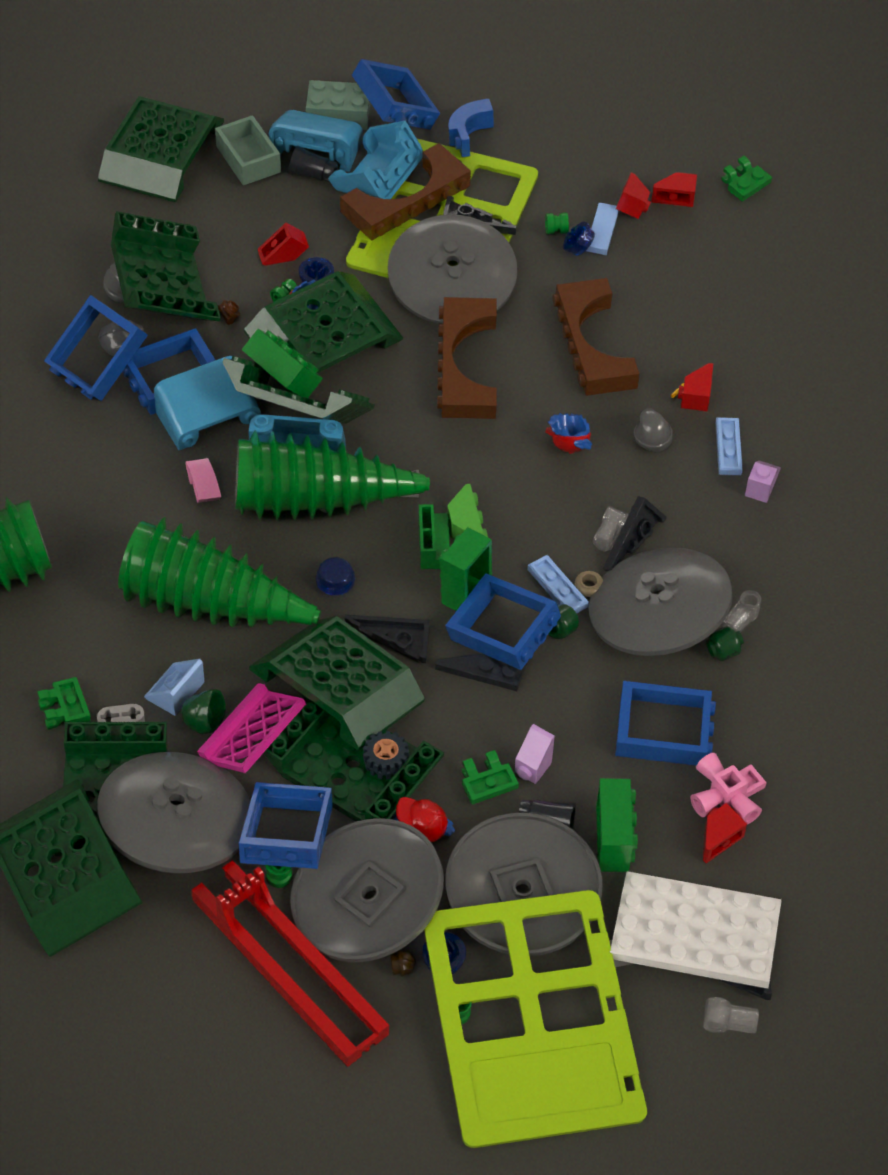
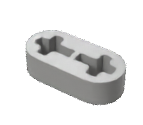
(121, 713)

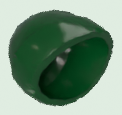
(204, 711)

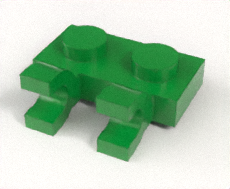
(749, 183)
(70, 701)
(490, 783)

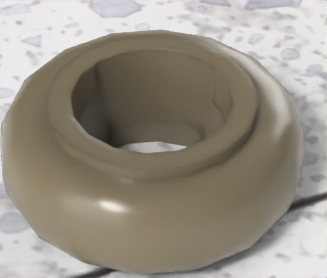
(586, 576)

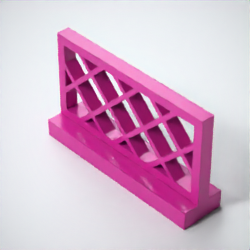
(245, 720)

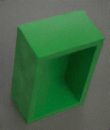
(283, 362)
(464, 566)
(615, 825)

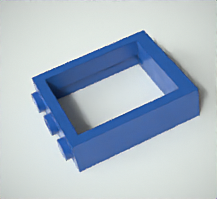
(373, 78)
(74, 334)
(159, 351)
(479, 598)
(662, 750)
(279, 851)

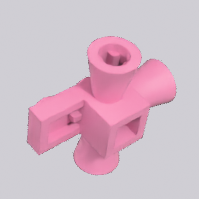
(728, 787)

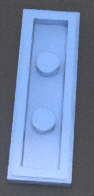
(603, 227)
(728, 446)
(557, 584)

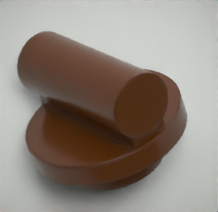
(229, 311)

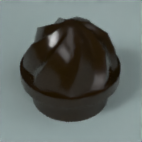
(402, 962)

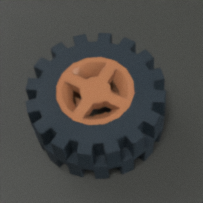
(387, 745)

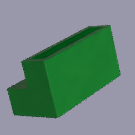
(432, 536)

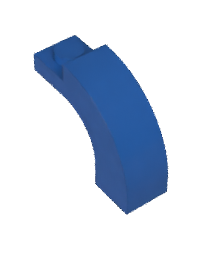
(468, 119)

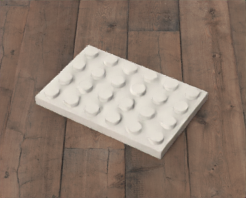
(696, 929)

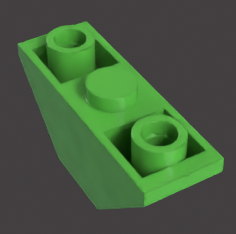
(463, 513)

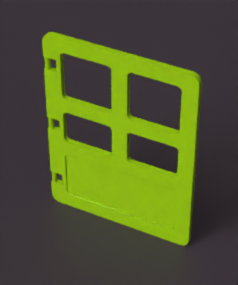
(376, 253)
(542, 1079)

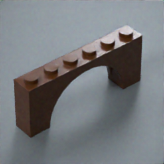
(378, 215)
(596, 370)
(459, 394)

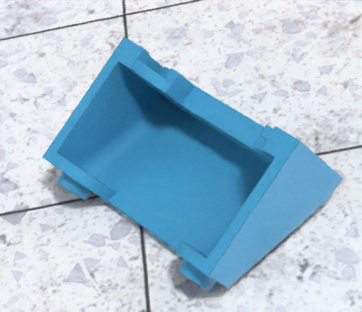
(319, 133)
(390, 160)
(200, 401)
(299, 428)

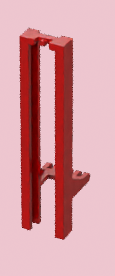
(254, 889)

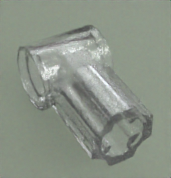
(610, 528)
(742, 614)
(723, 1016)

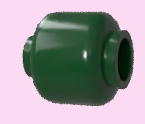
(566, 624)
(724, 643)

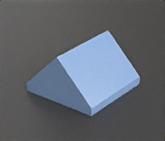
(177, 685)

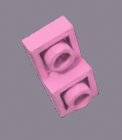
(203, 480)

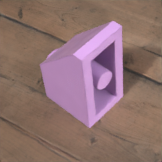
(761, 481)
(534, 754)

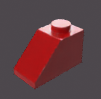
(675, 190)
(634, 197)
(283, 245)
(697, 389)
(722, 830)

